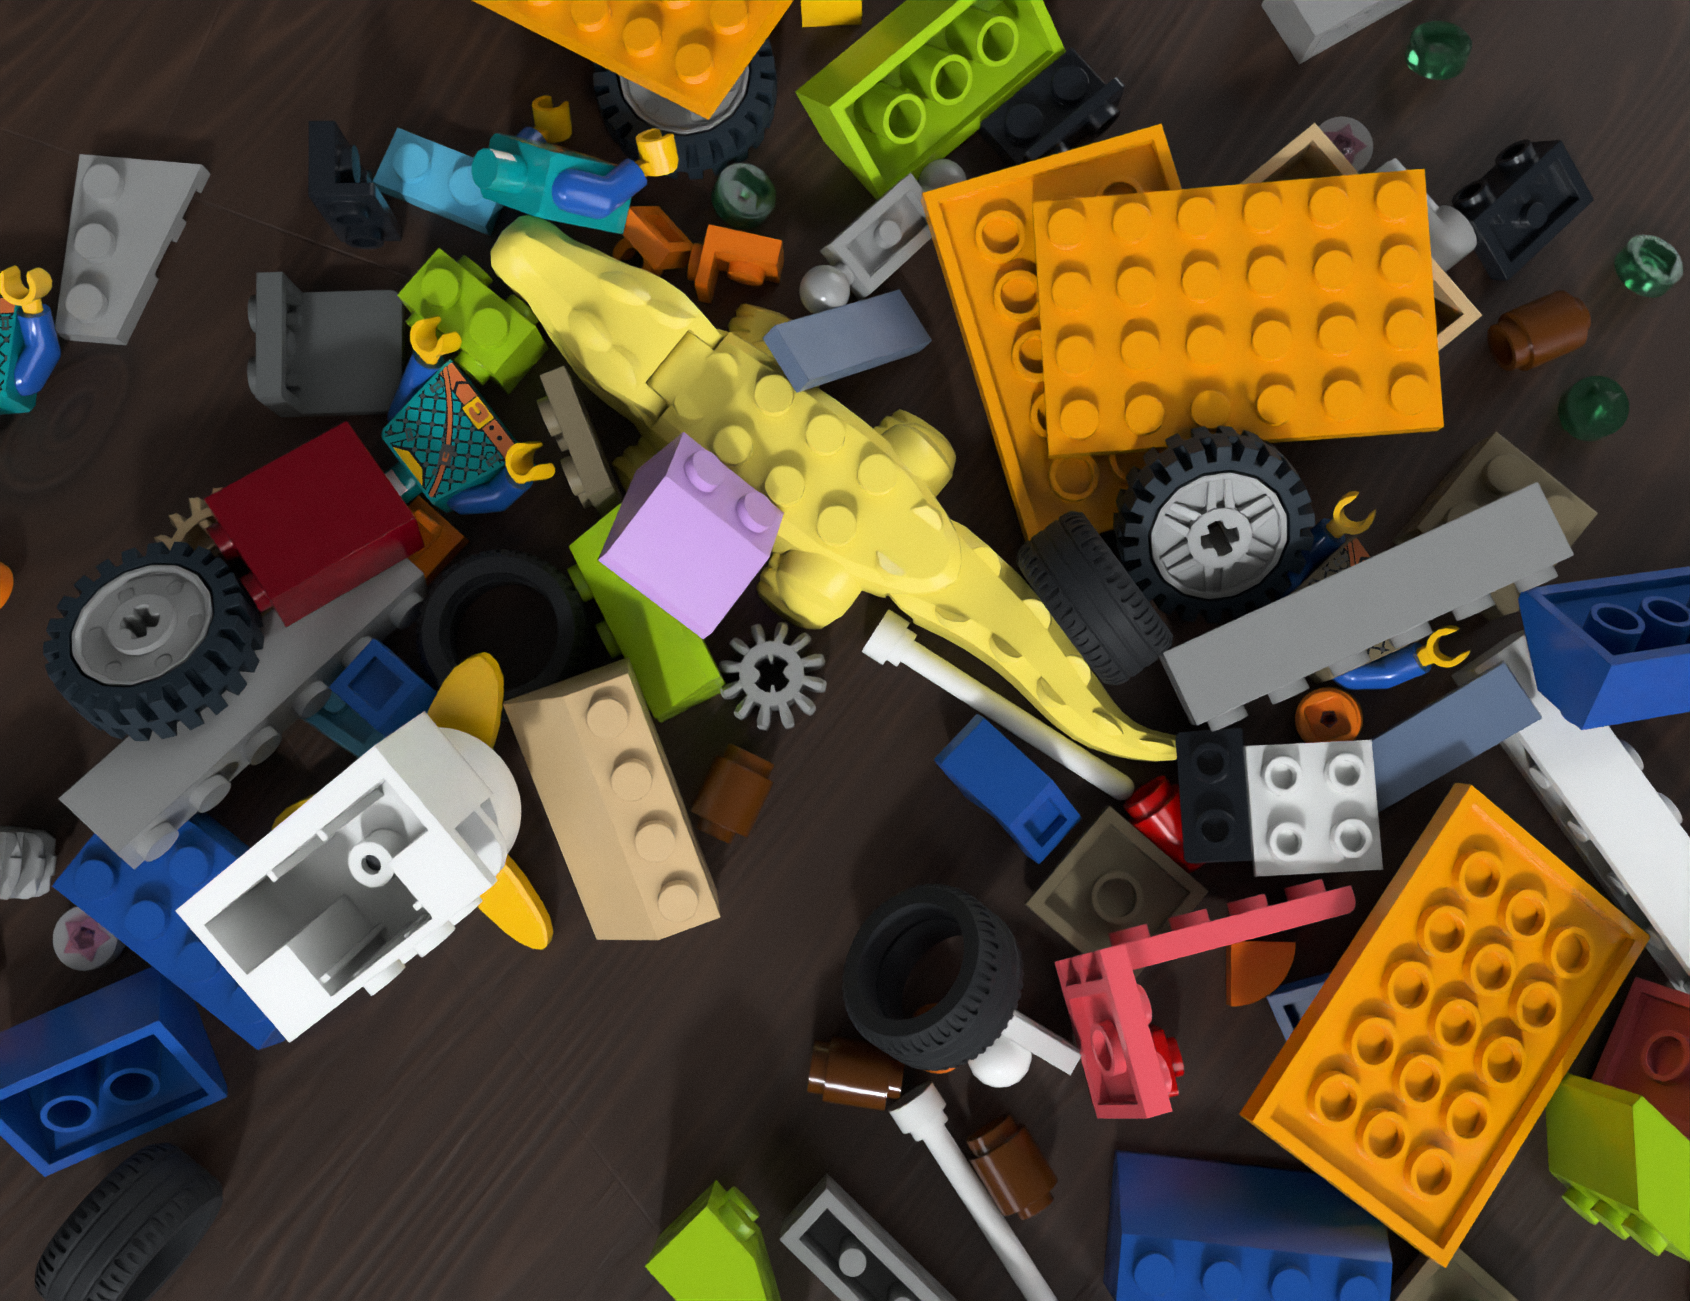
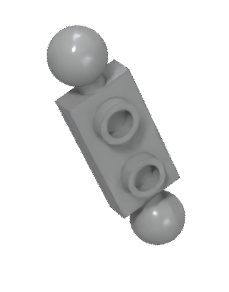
(876, 241)

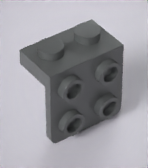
(325, 349)

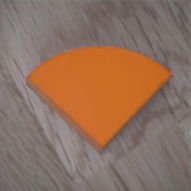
(1256, 969)

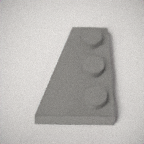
(116, 239)

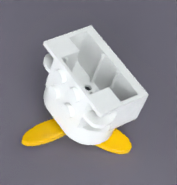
(378, 863)

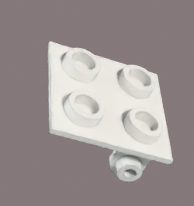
(1312, 808)

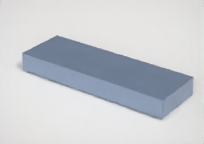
(846, 340)
(1449, 733)

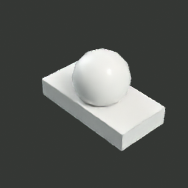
(1011, 1054)

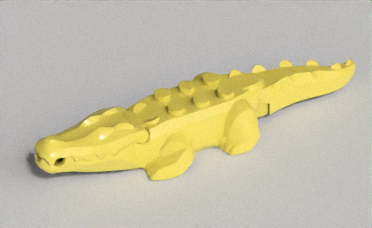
(850, 493)

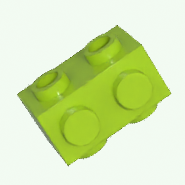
(495, 333)

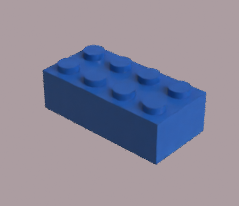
(141, 913)

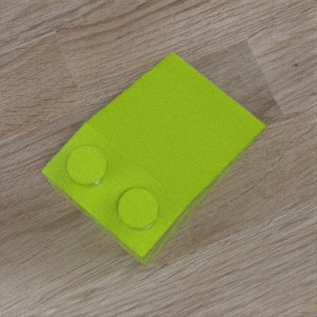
(715, 1251)

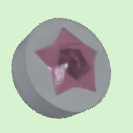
(1350, 139)
(84, 942)

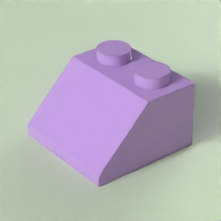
(691, 534)

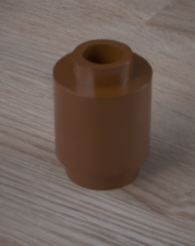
(1539, 331)
(732, 794)
(854, 1073)
(1012, 1167)

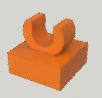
(655, 239)
(440, 540)

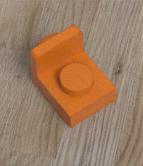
(742, 255)

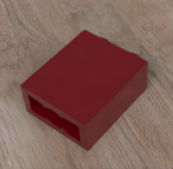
(313, 524)

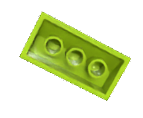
(926, 82)

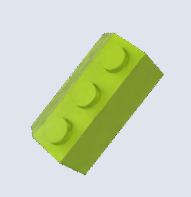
(665, 655)
(1621, 1163)

